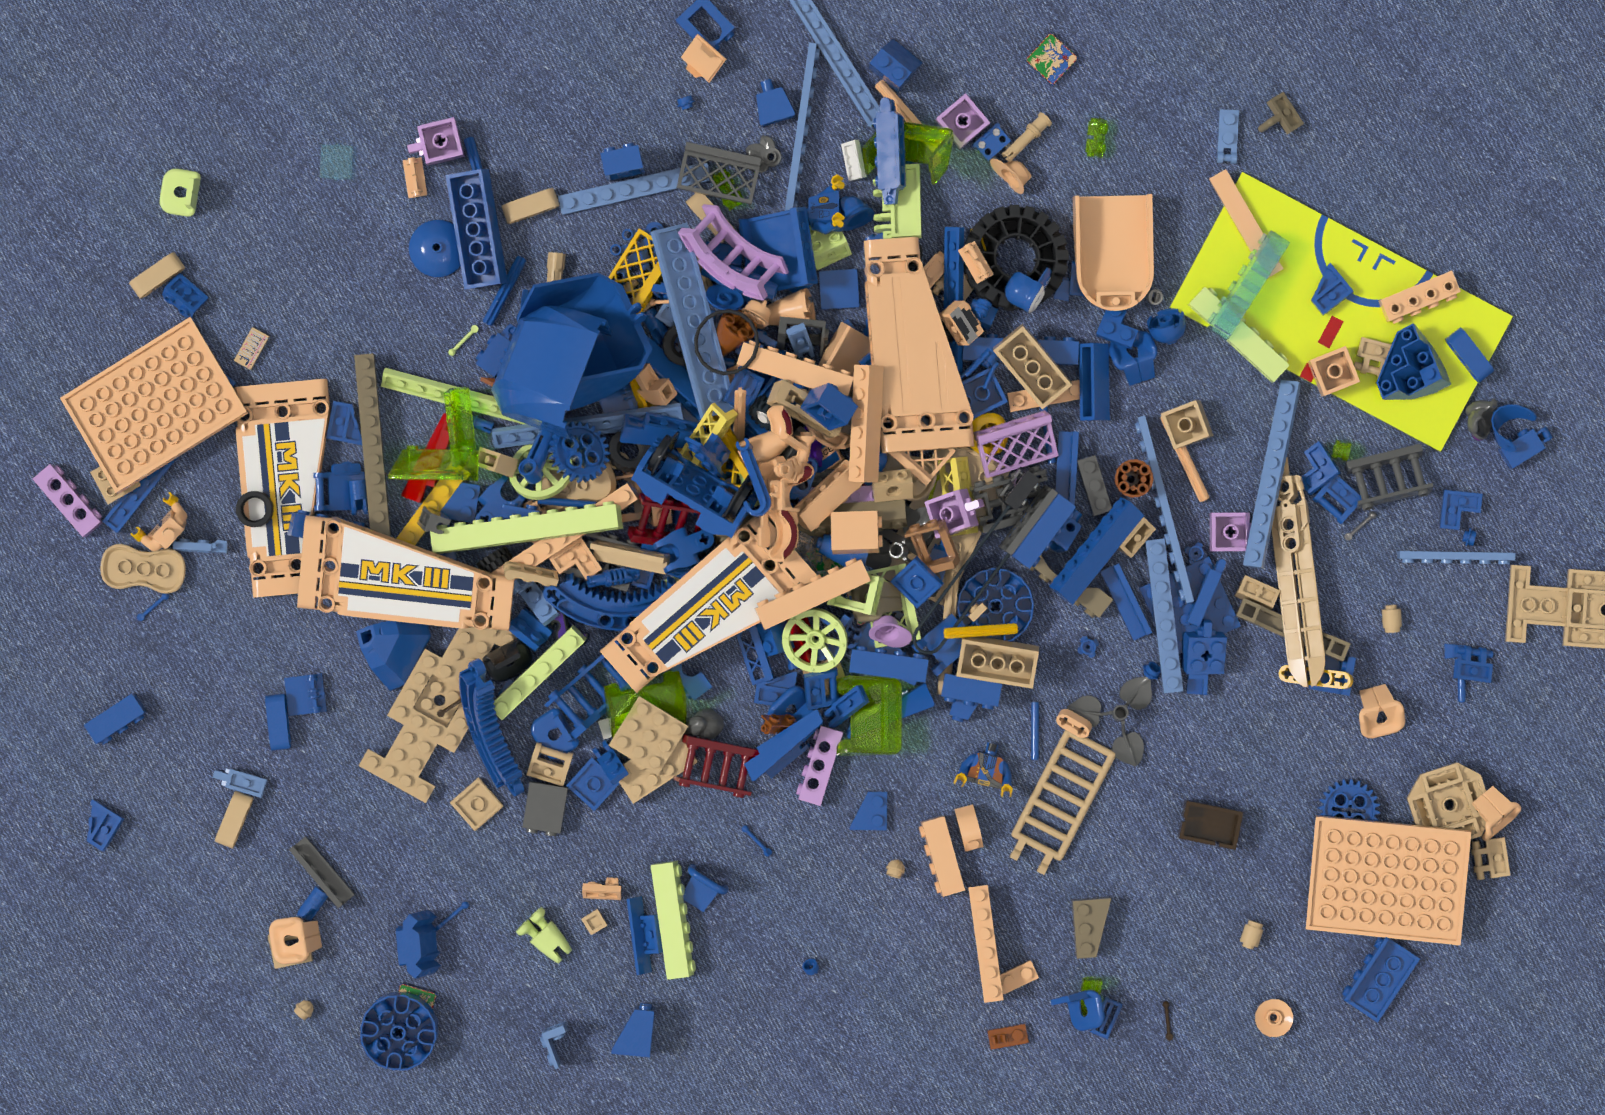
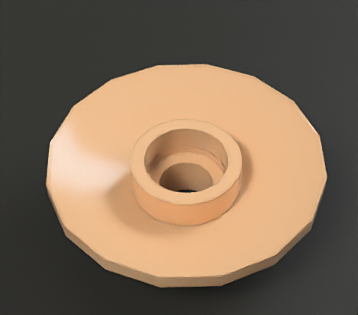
(1281, 1024)

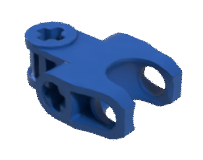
(493, 500)
(685, 548)

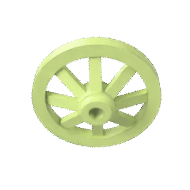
(539, 494)
(812, 643)

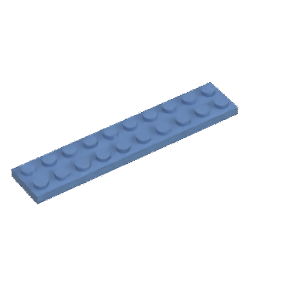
(689, 309)

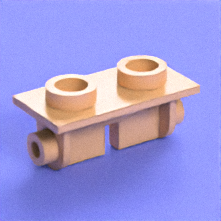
(415, 177)
(975, 262)

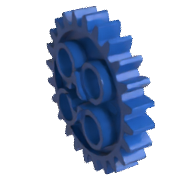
(579, 453)
(1349, 792)

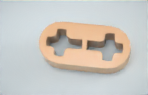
(1074, 723)

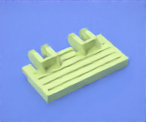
(906, 214)

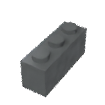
(1094, 485)

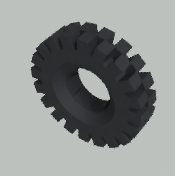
(1020, 224)

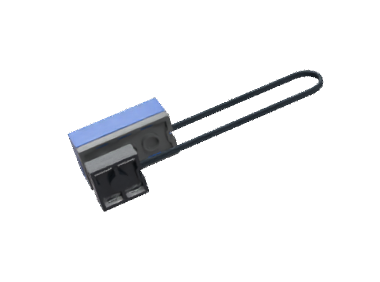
(1027, 537)

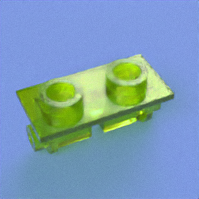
(1098, 129)
(725, 189)

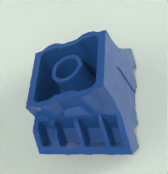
(418, 944)

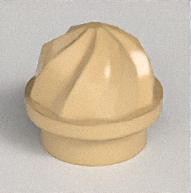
(895, 869)
(304, 1009)

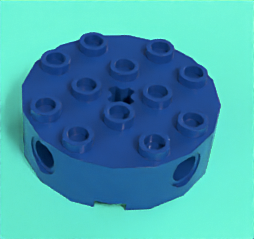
(1006, 588)
(403, 1049)

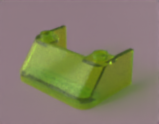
(922, 145)

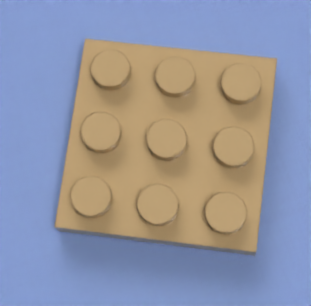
(648, 735)

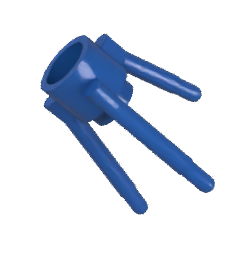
(987, 359)

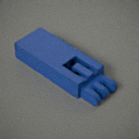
(1205, 593)

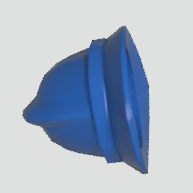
(855, 213)

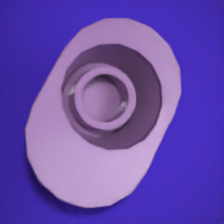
(887, 631)

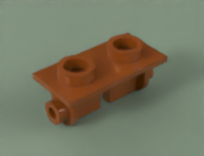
(776, 723)

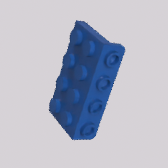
(1380, 978)

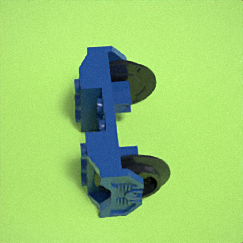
(693, 486)

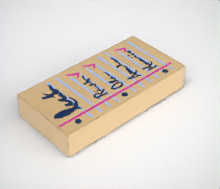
(251, 348)

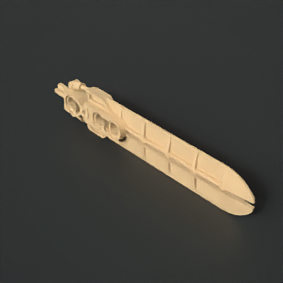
(1306, 581)

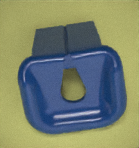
(1137, 368)
(796, 696)
(549, 721)
(701, 890)
(1093, 1002)

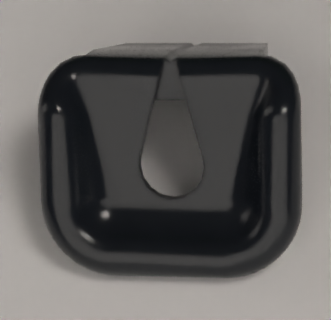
(498, 659)

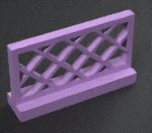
(1012, 428)

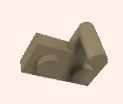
(1283, 113)

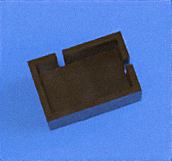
(1209, 824)

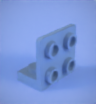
(556, 1032)

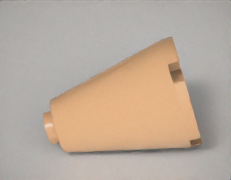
(794, 306)
(765, 446)

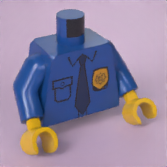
(825, 208)

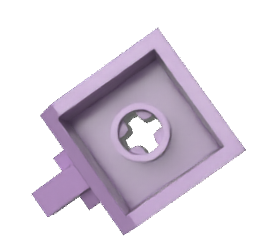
(963, 109)
(430, 134)
(955, 509)
(1220, 523)

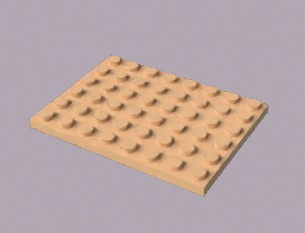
(154, 405)
(1388, 880)

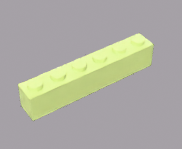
(1243, 339)
(538, 671)
(672, 919)

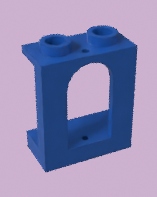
(726, 27)

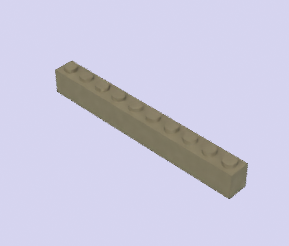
(372, 443)
(892, 512)

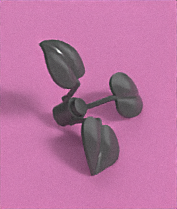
(900, 550)
(1134, 692)

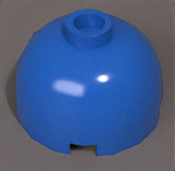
(1167, 326)

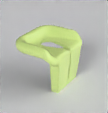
(180, 206)

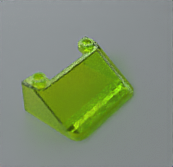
(436, 464)
(665, 695)
(878, 724)

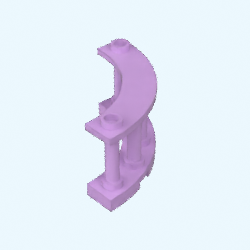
(719, 269)

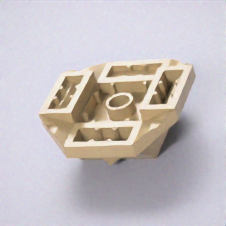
(1444, 783)

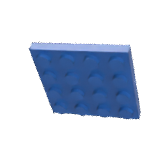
(1218, 611)

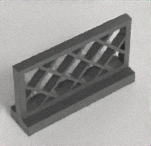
(724, 157)

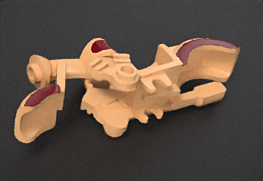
(779, 479)

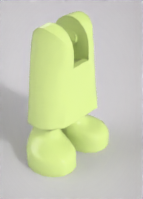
(547, 938)

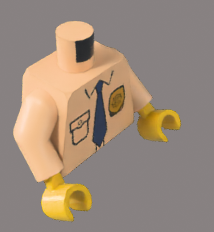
(167, 529)

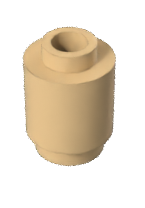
(1391, 618)
(1251, 934)

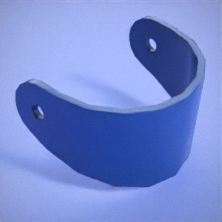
(1505, 414)

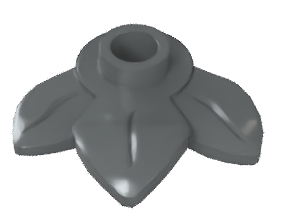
(763, 151)

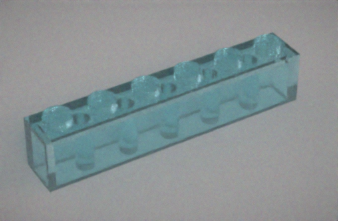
(1248, 284)

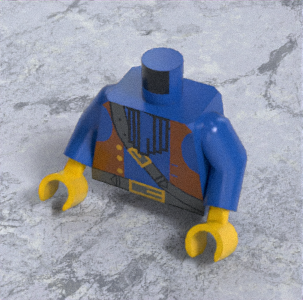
(986, 770)

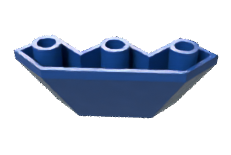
(1411, 367)
(393, 649)

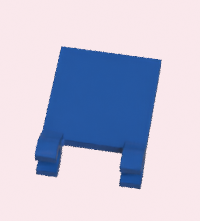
(950, 650)

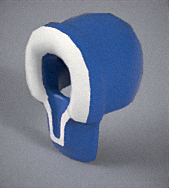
(1026, 292)

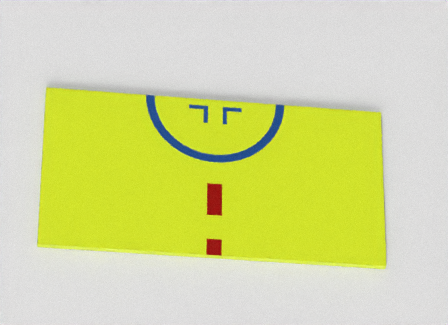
(1301, 333)

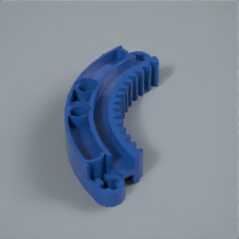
(589, 606)
(481, 720)

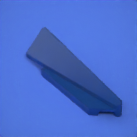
(647, 430)
(912, 702)
(781, 744)

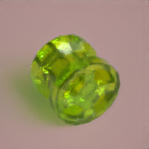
(1341, 450)

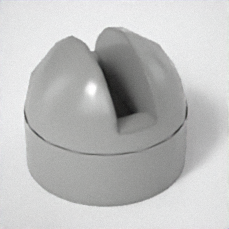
(1158, 297)

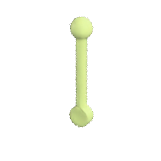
(474, 329)

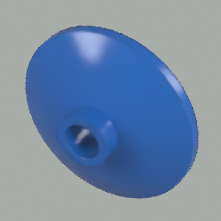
(724, 298)

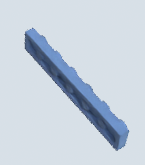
(1447, 557)

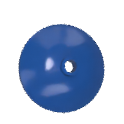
(431, 262)

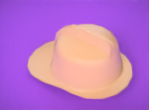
(1013, 173)
(757, 312)

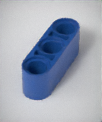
(1469, 355)
(278, 722)

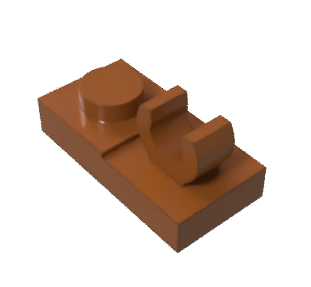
(1007, 1036)

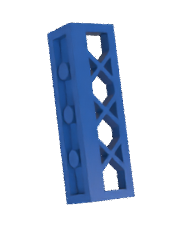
(1067, 464)
(1125, 601)
(764, 661)

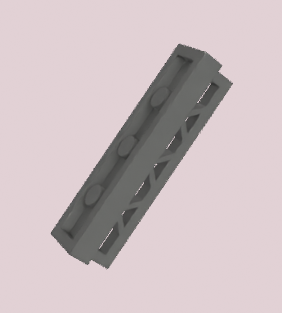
(322, 872)

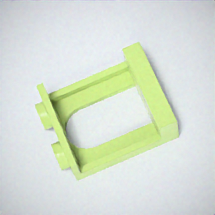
(872, 600)

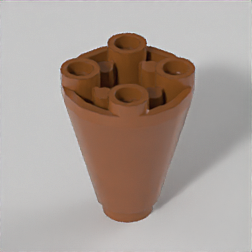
(733, 331)
(1141, 473)

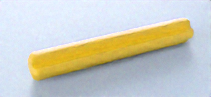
(977, 631)

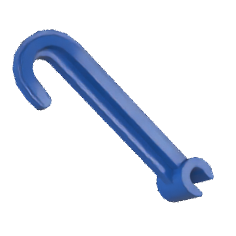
(756, 479)

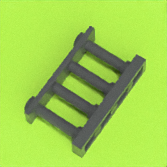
(1393, 458)

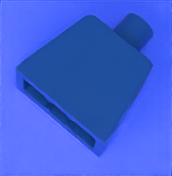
(773, 104)
(1065, 538)

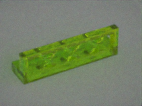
(459, 418)

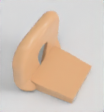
(1377, 700)
(1492, 807)
(307, 935)

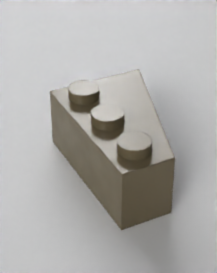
(1088, 924)

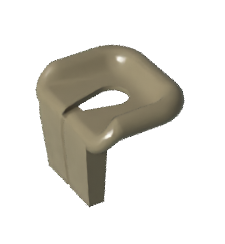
(889, 601)

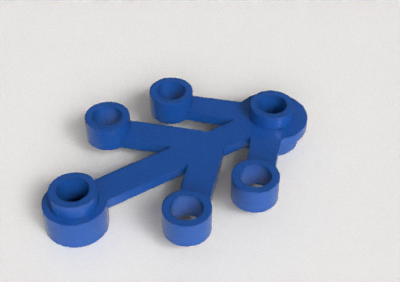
(643, 253)

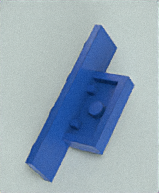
(711, 455)
(644, 933)

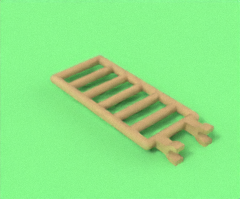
(1084, 804)

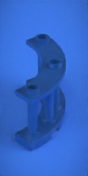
(592, 713)

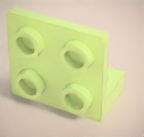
(828, 248)

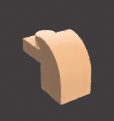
(653, 389)
(969, 827)

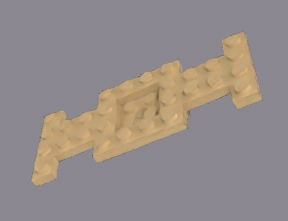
(1554, 606)
(421, 724)

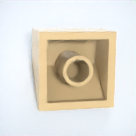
(1187, 424)

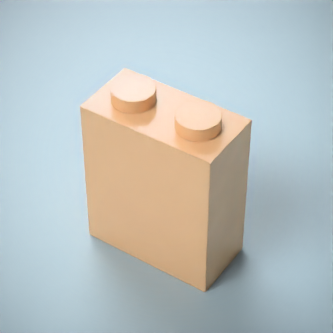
(856, 532)

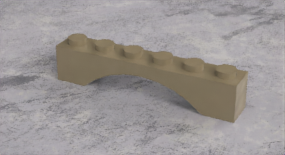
(1092, 598)
(1273, 622)

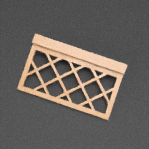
(917, 470)

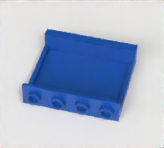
(786, 236)

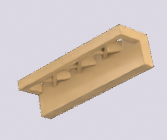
(630, 556)

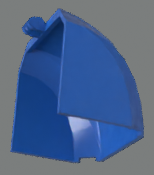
(614, 358)
(546, 366)

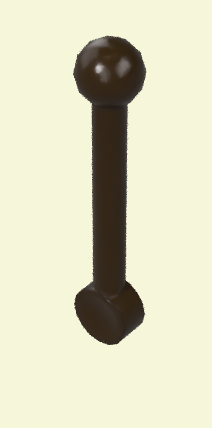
(441, 713)
(1169, 1036)

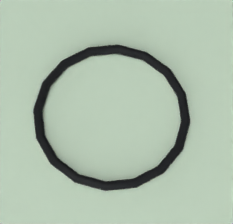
(698, 332)

